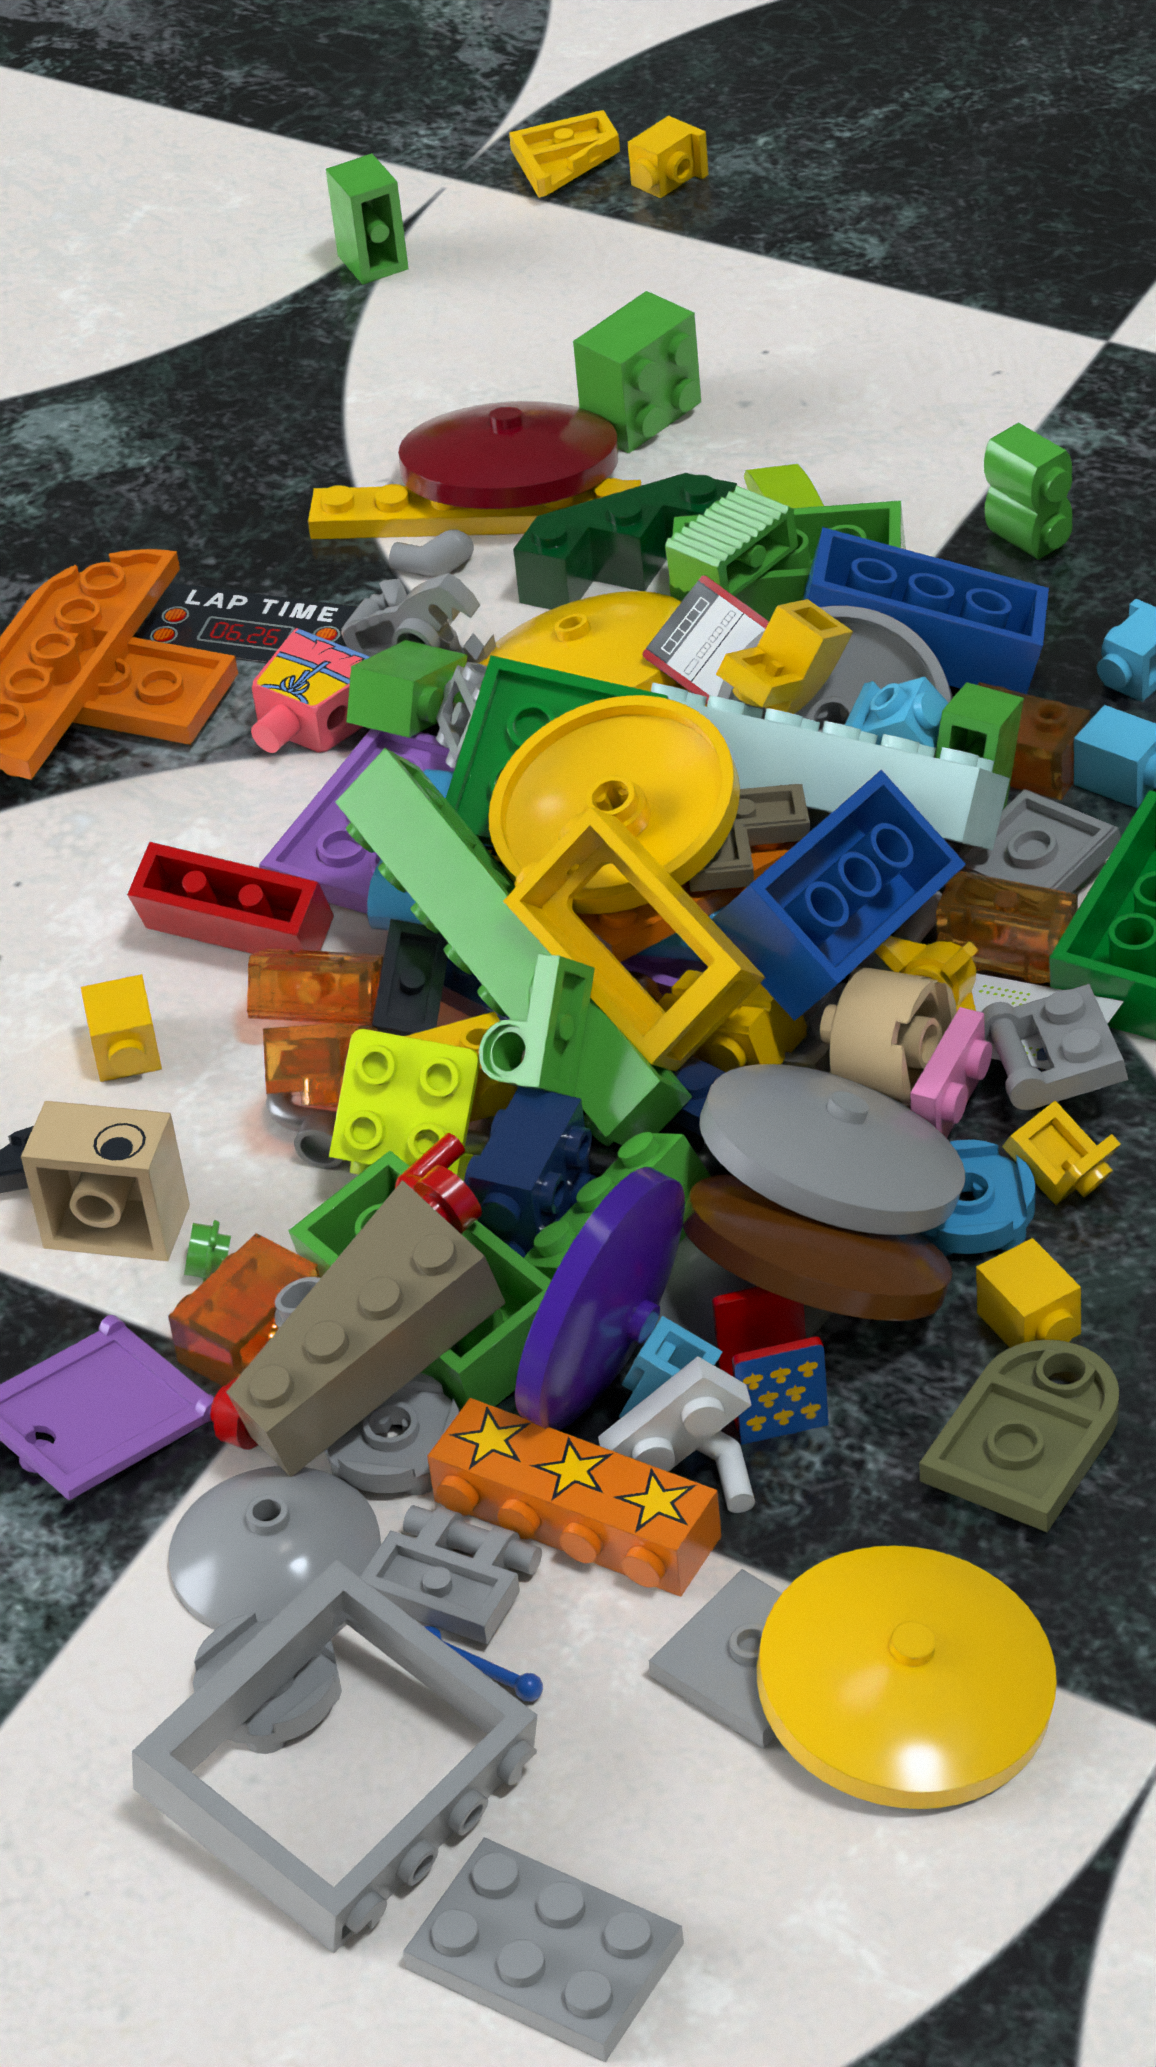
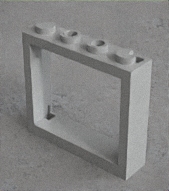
(244, 1683)

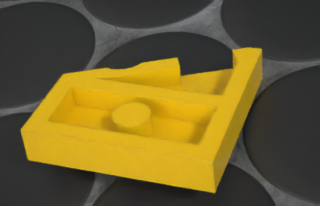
(563, 149)

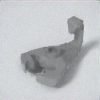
(417, 617)

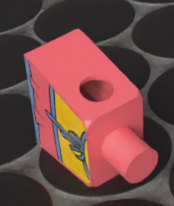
(304, 694)

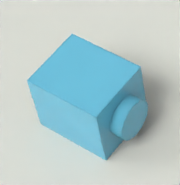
(1116, 756)

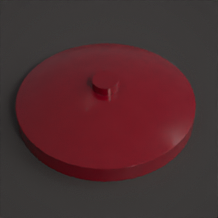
(508, 454)

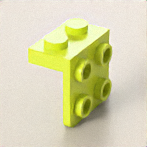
(402, 1099)

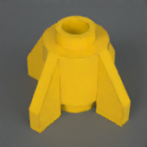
(938, 961)

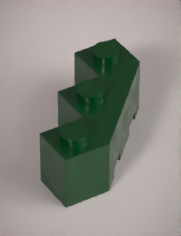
(608, 539)

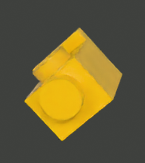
(667, 156)

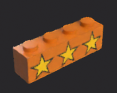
(575, 1497)

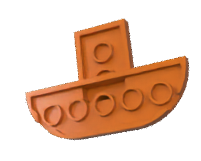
(78, 662)

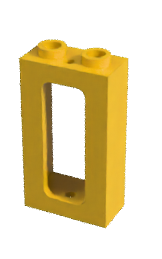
(544, 906)

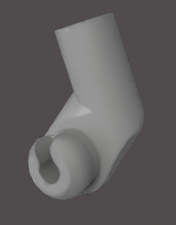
(435, 557)

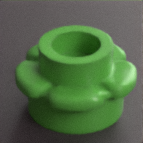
(206, 1250)

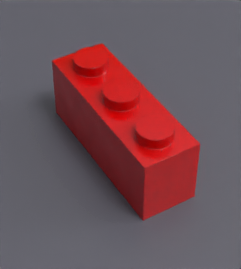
(228, 902)

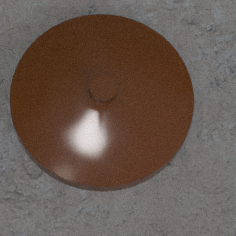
(815, 1260)

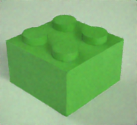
(639, 368)

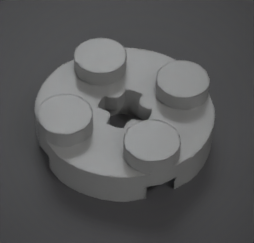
(398, 1461)
(293, 1707)

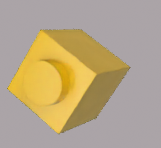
(121, 1028)
(1028, 1296)

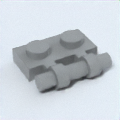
(445, 1586)

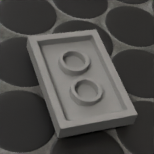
(544, 1948)

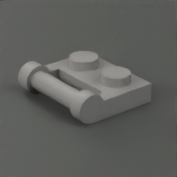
(1072, 1037)

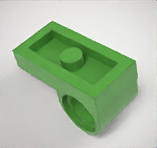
(550, 1036)

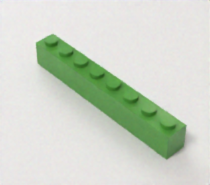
(461, 896)

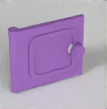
(103, 1405)

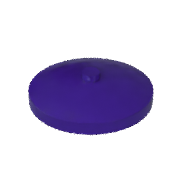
(601, 1299)

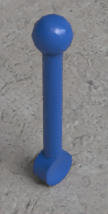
(527, 1686)

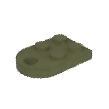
(1022, 1438)

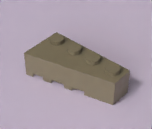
(364, 1330)

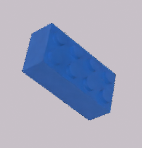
(970, 618)
(838, 894)

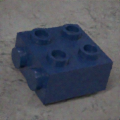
(531, 1166)

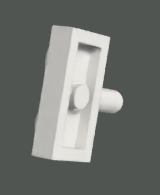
(688, 1417)

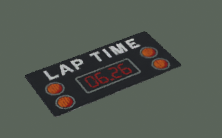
(239, 622)

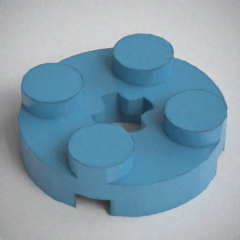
(1002, 1205)

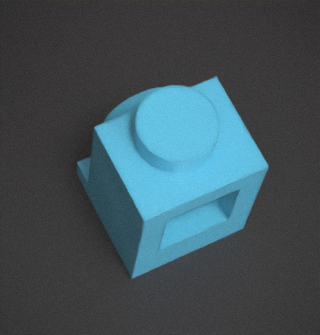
(1131, 653)
(899, 710)
(662, 1357)

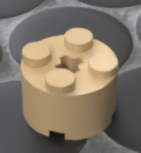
(886, 1029)

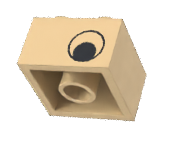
(106, 1180)

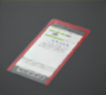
(700, 634)

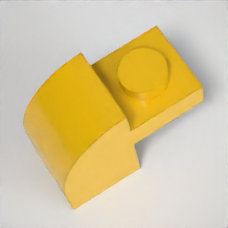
(790, 659)

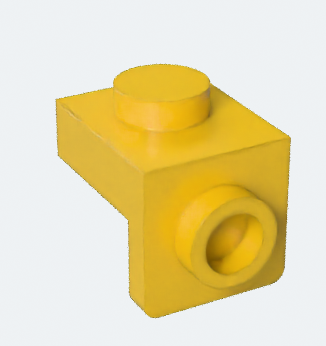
(1061, 1154)

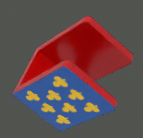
(770, 1353)

